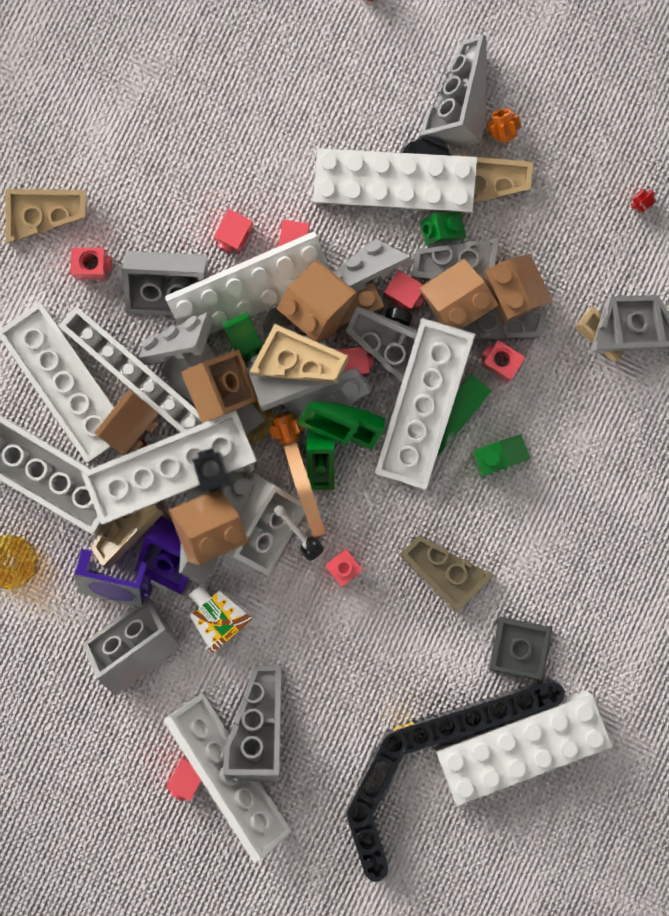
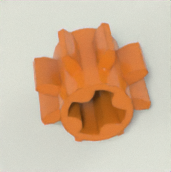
(504, 125)
(285, 428)

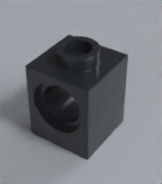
(220, 480)

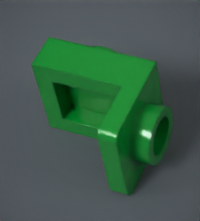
(443, 227)

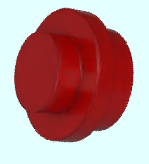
(643, 200)

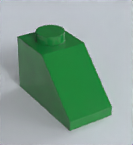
(243, 336)
(500, 455)
(320, 461)

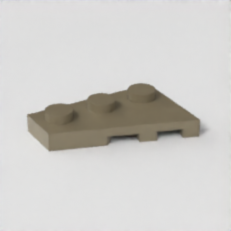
(446, 574)

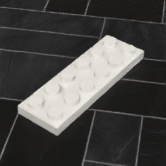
(395, 180)
(247, 286)
(59, 378)
(424, 403)
(165, 467)
(241, 801)

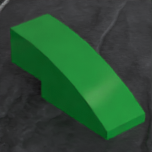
(466, 402)
(343, 423)

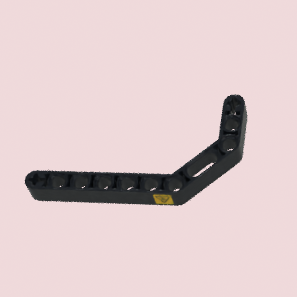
(431, 723)

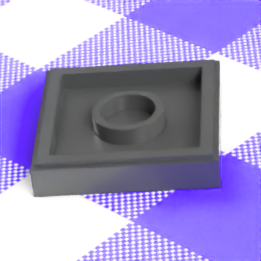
(520, 648)

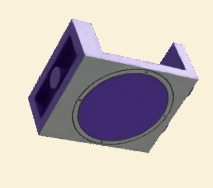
(108, 587)

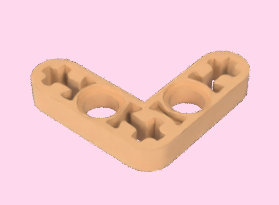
(304, 489)

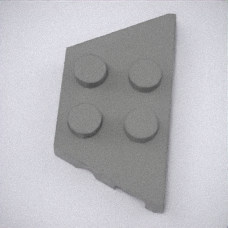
(632, 324)

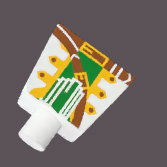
(217, 617)

